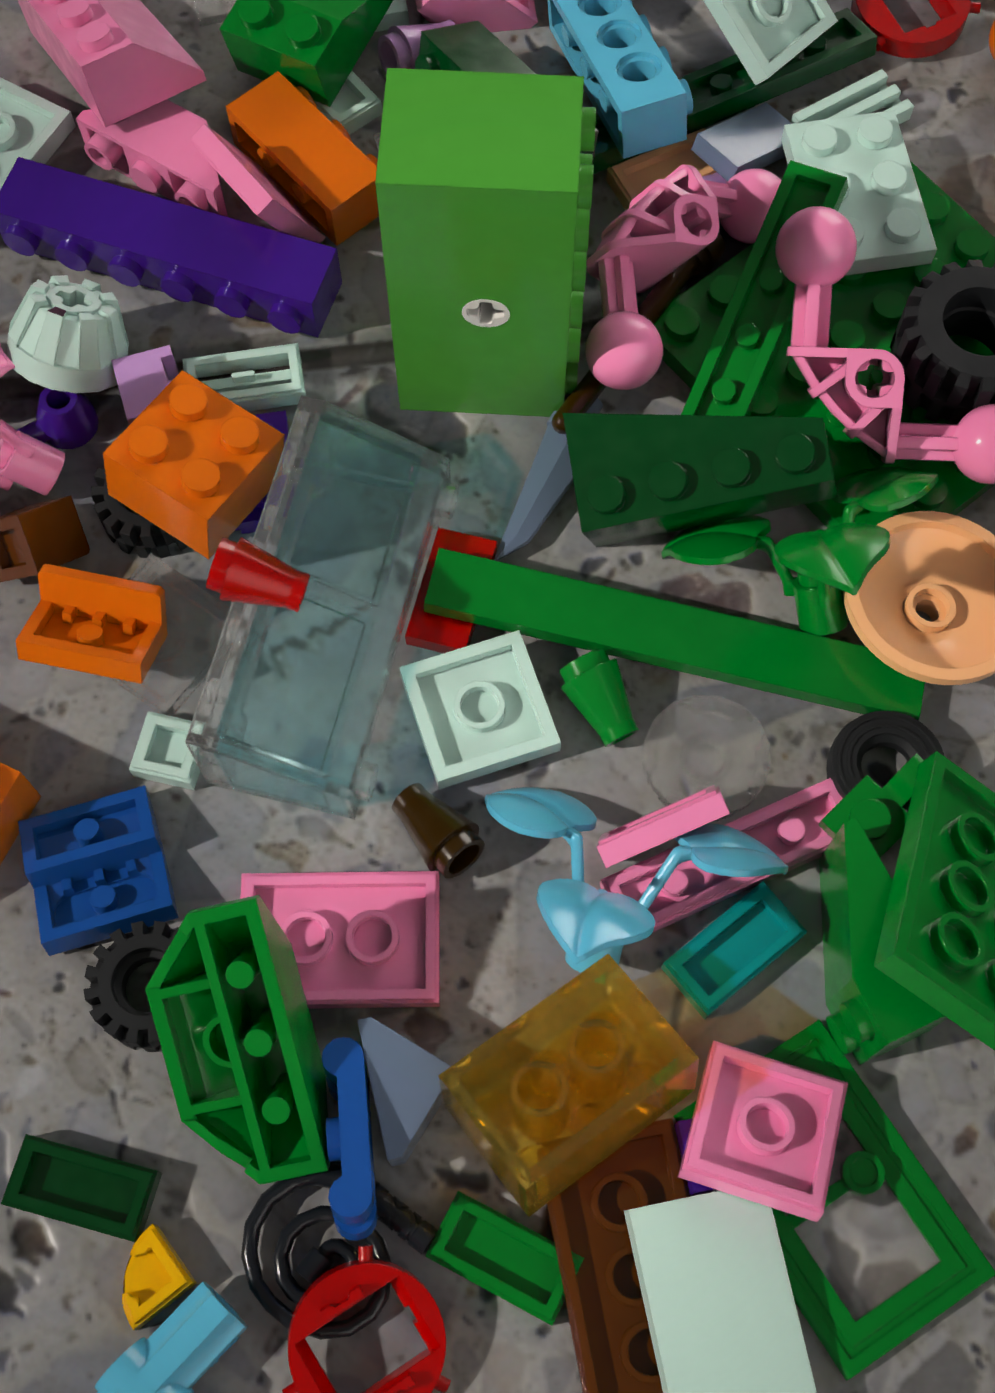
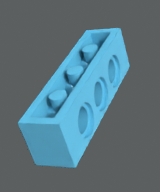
(623, 72)

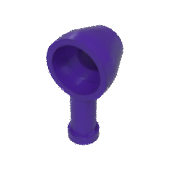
(63, 427)

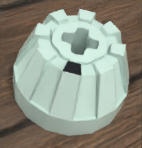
(67, 336)

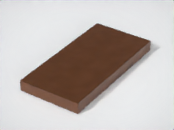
(605, 1295)

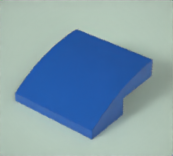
(96, 869)

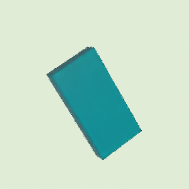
(733, 950)

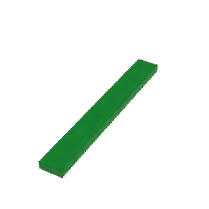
(668, 635)

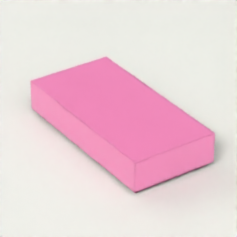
(662, 825)

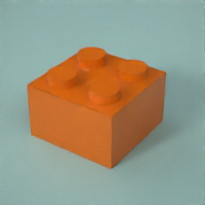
(193, 463)

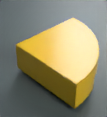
(153, 1277)

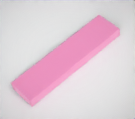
(785, 827)

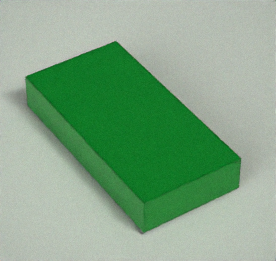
(501, 1257)

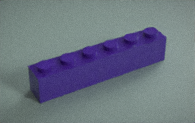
(169, 247)

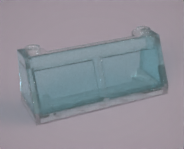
(302, 690)

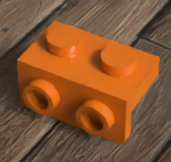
(95, 624)

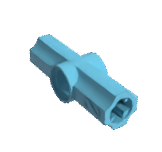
(179, 1349)

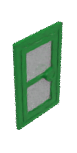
(888, 1240)

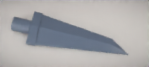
(543, 489)

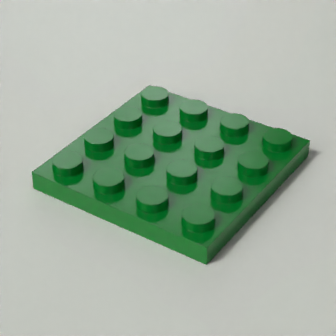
(943, 899)

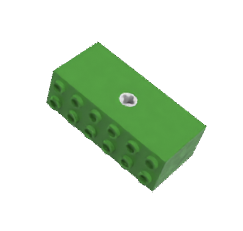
(485, 236)

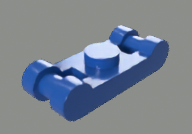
(350, 1140)

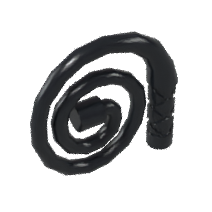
(390, 1212)

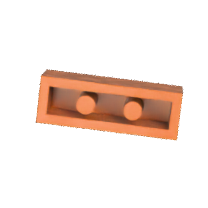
(306, 156)

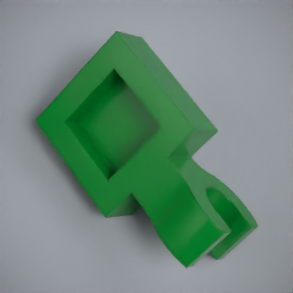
(877, 808)

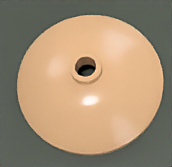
(937, 568)

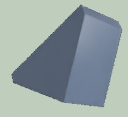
(402, 1085)

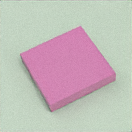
(254, 186)
(764, 1131)

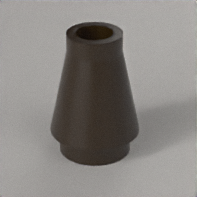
(439, 832)

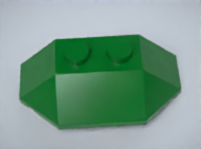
(242, 1041)

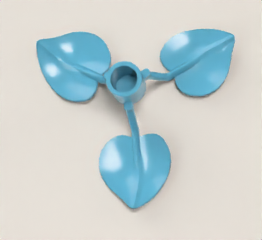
(601, 922)

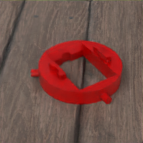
(920, 41)
(342, 1289)

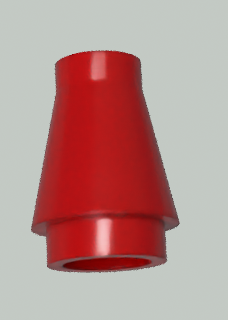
(255, 577)

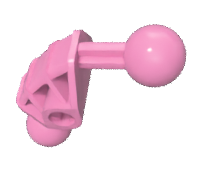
(650, 241)
(814, 253)

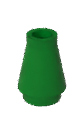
(600, 695)

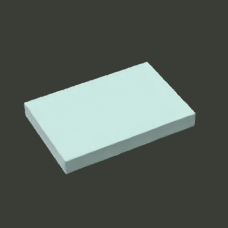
(718, 1297)

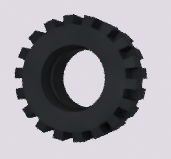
(937, 370)

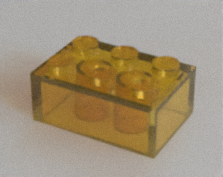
(569, 1083)

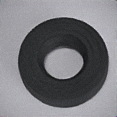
(872, 731)

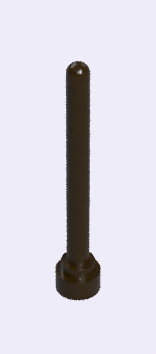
(652, 308)

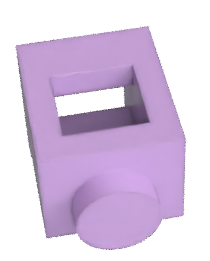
(143, 378)

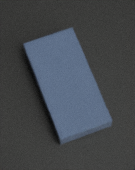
(743, 141)

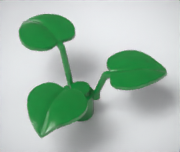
(823, 559)

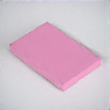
(359, 934)

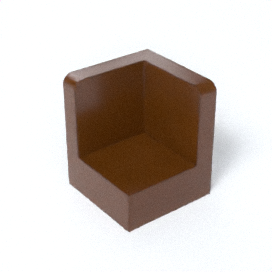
(39, 536)

